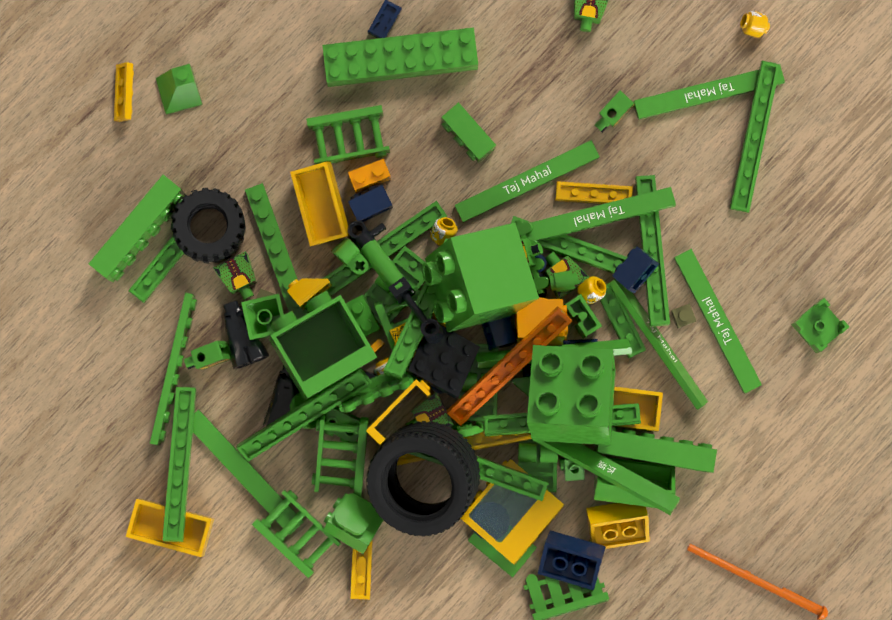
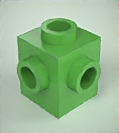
(571, 470)

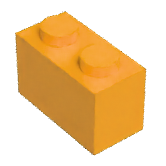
(369, 175)

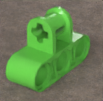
(348, 254)

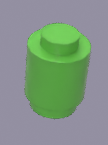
(563, 281)

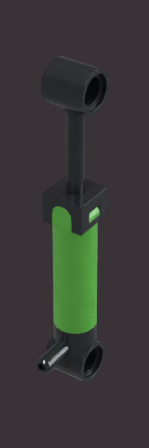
(391, 275)

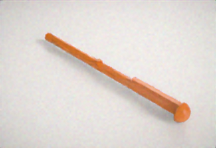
(821, 611)

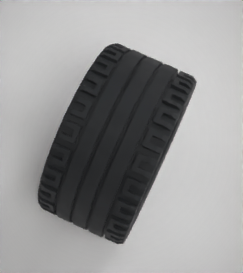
(396, 505)

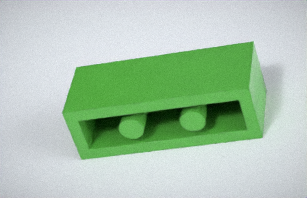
(467, 133)

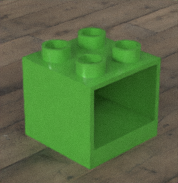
(479, 277)
(320, 344)
(571, 395)

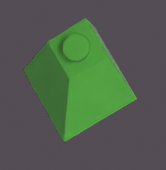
(178, 89)
(260, 314)

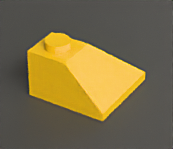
(307, 289)

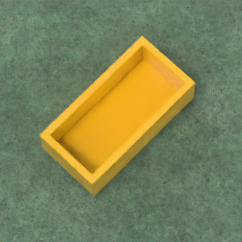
(320, 203)
(649, 405)
(148, 525)

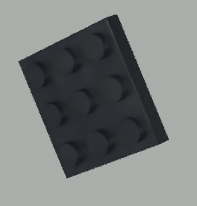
(444, 363)

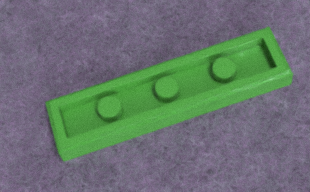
(156, 271)
(621, 321)

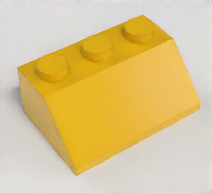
(618, 525)

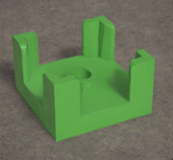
(819, 326)

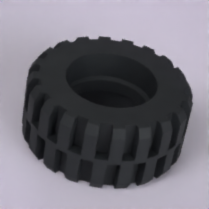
(203, 200)

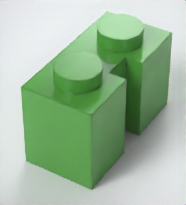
(587, 321)

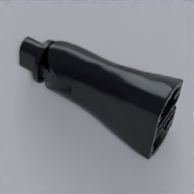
(242, 349)
(281, 398)

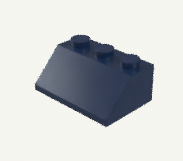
(571, 560)

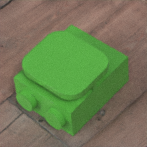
(353, 521)

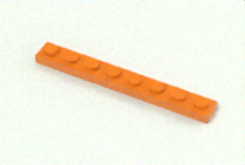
(508, 366)

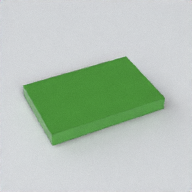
(497, 557)

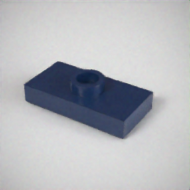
(384, 20)

